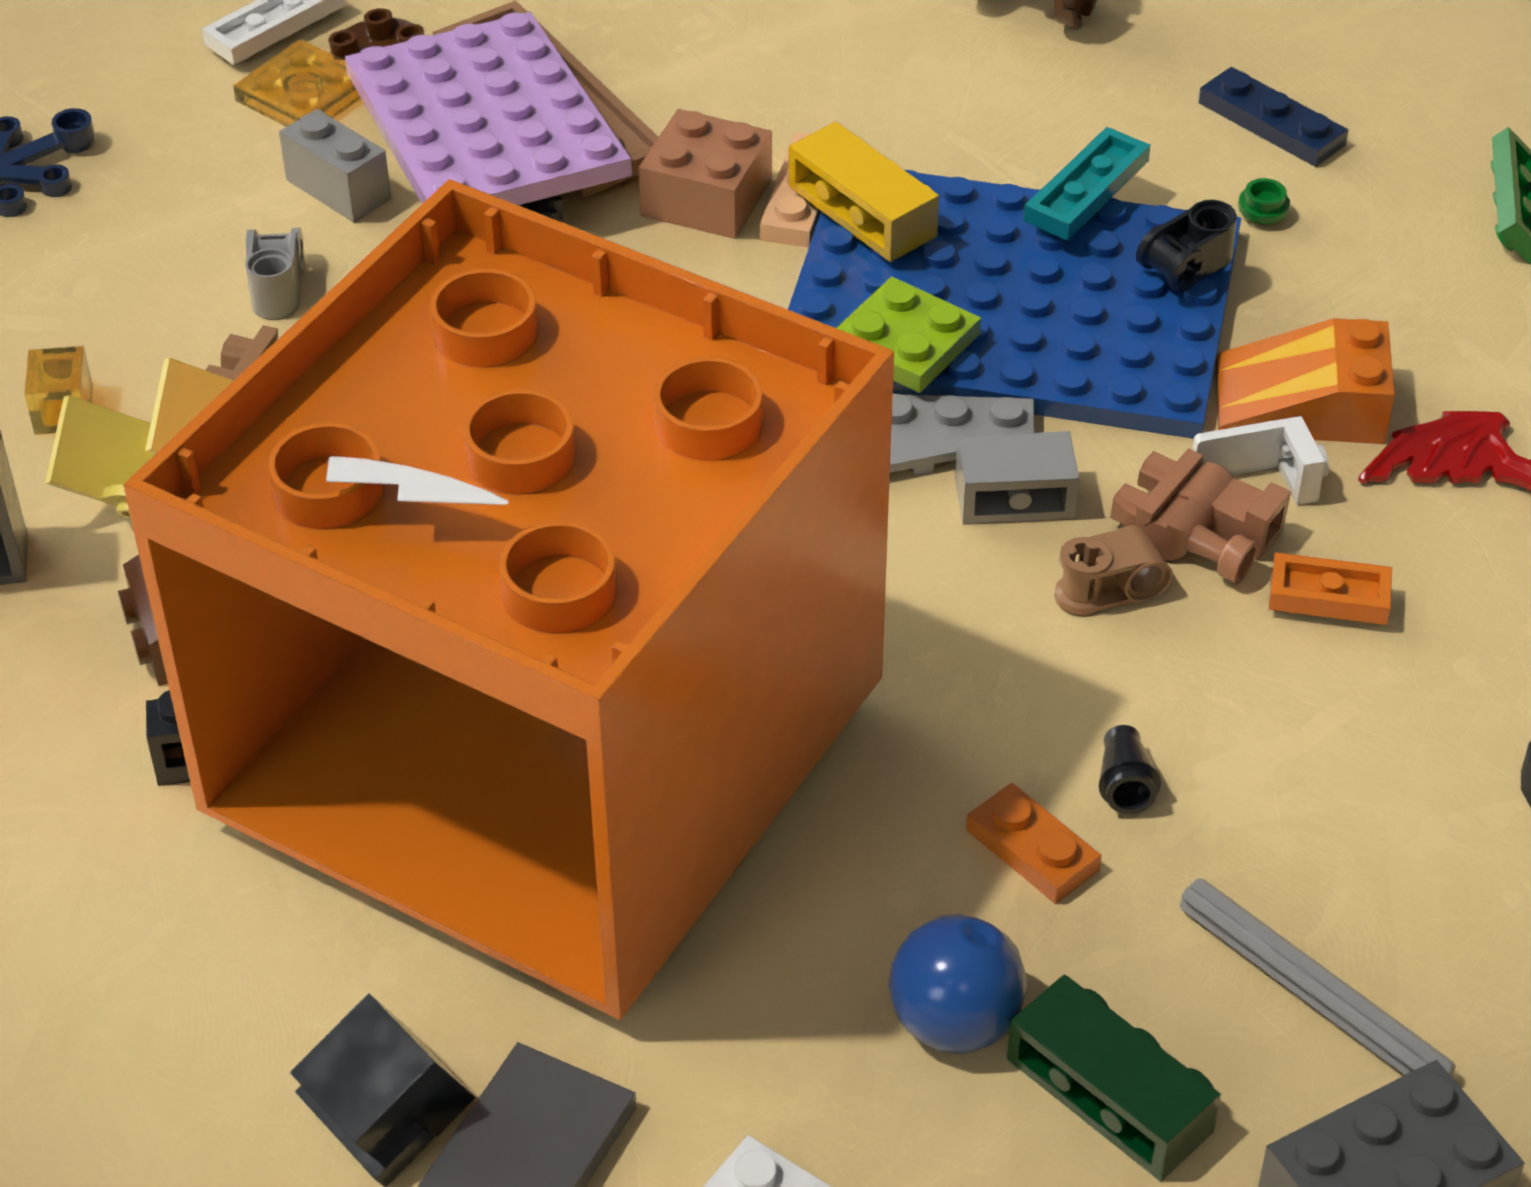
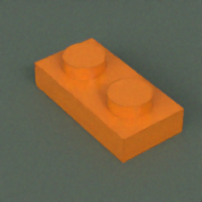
(1330, 588)
(1033, 842)

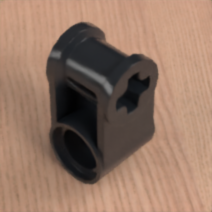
(1190, 244)

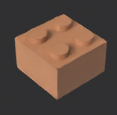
(705, 173)

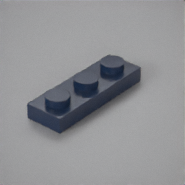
(1273, 116)

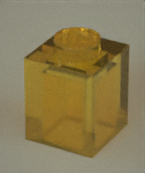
(51, 377)

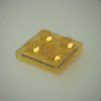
(297, 84)

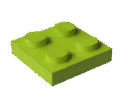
(917, 327)

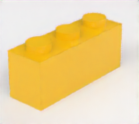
(863, 191)

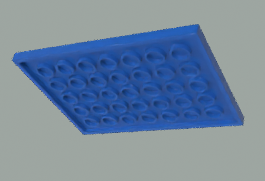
(1058, 316)

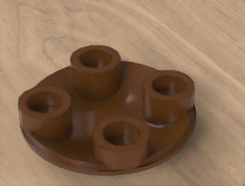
(376, 30)

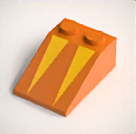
(1326, 372)

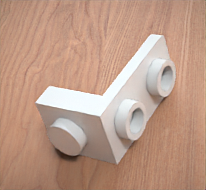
(1266, 446)

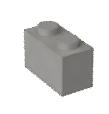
(335, 165)
(1016, 477)

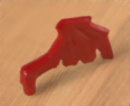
(1453, 446)

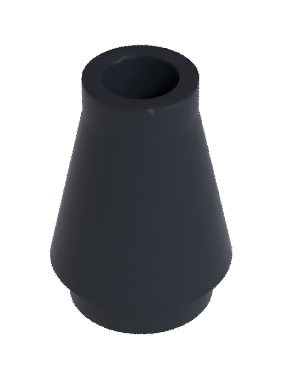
(1127, 773)

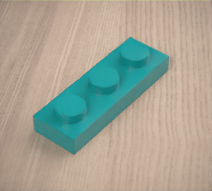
(1086, 183)

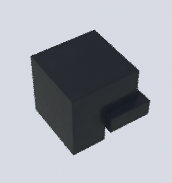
(379, 1089)

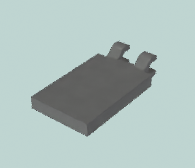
(534, 1127)

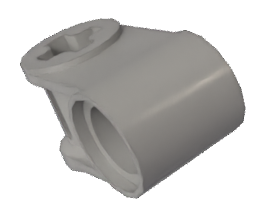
(274, 272)

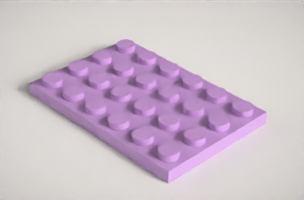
(488, 112)

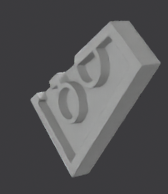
(928, 426)

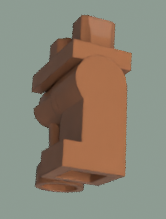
(1203, 512)

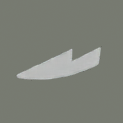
(413, 483)

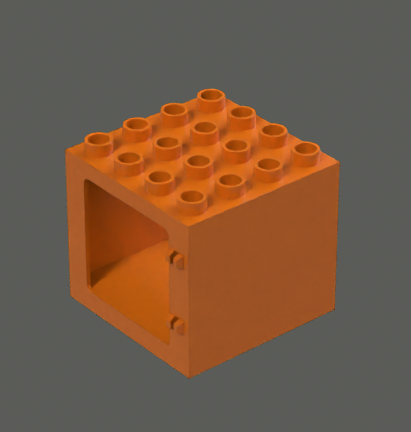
(550, 703)

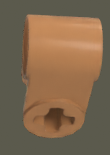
(1116, 569)

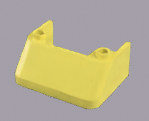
(104, 448)

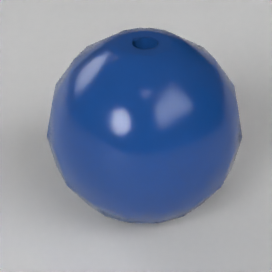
(957, 983)

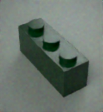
(1113, 1076)

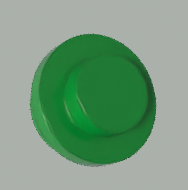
(1264, 201)

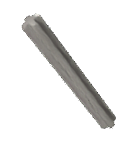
(1309, 979)

